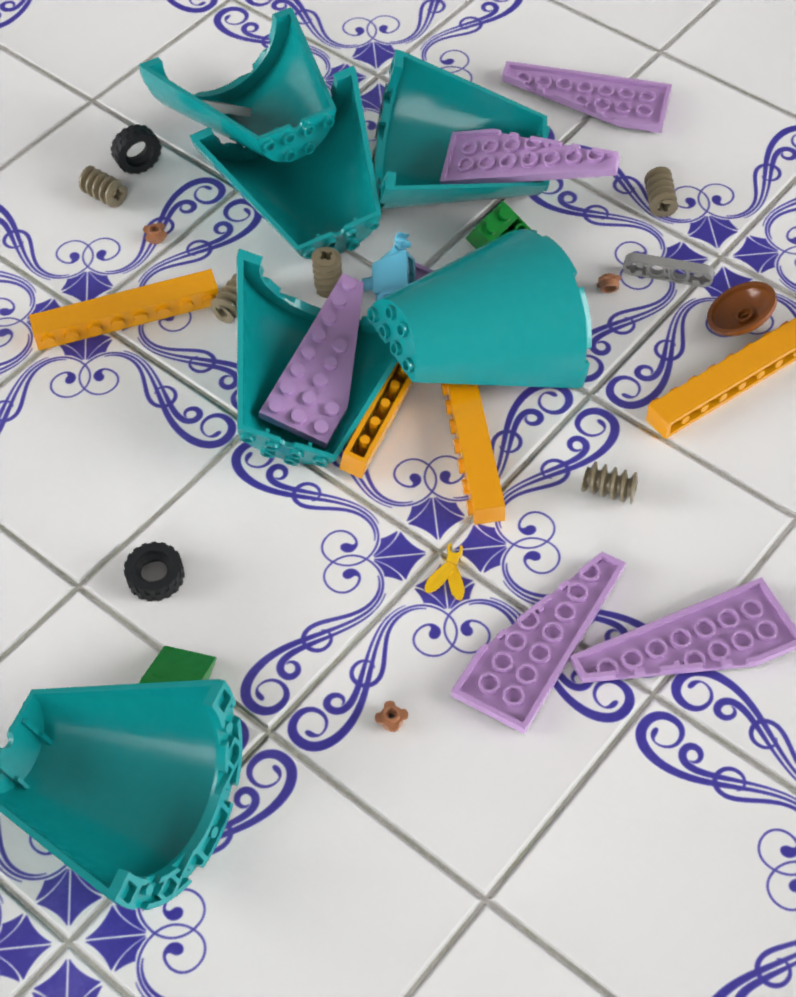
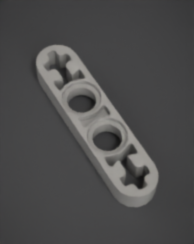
(668, 269)

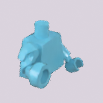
(392, 270)

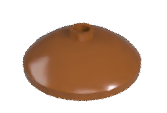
(742, 308)

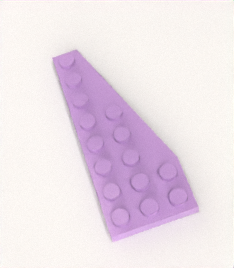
(606, 97)
(508, 158)
(317, 381)
(719, 633)
(524, 661)

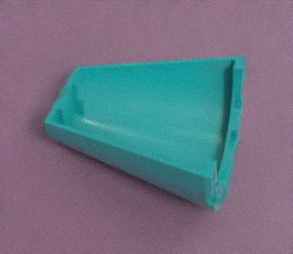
(284, 90)
(415, 130)
(319, 197)
(492, 318)
(267, 337)
(125, 781)

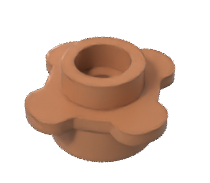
(155, 233)
(609, 283)
(391, 724)

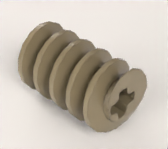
(102, 186)
(661, 192)
(326, 270)
(225, 303)
(610, 482)

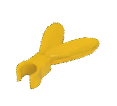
(448, 571)

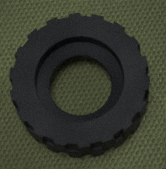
(129, 137)
(151, 553)

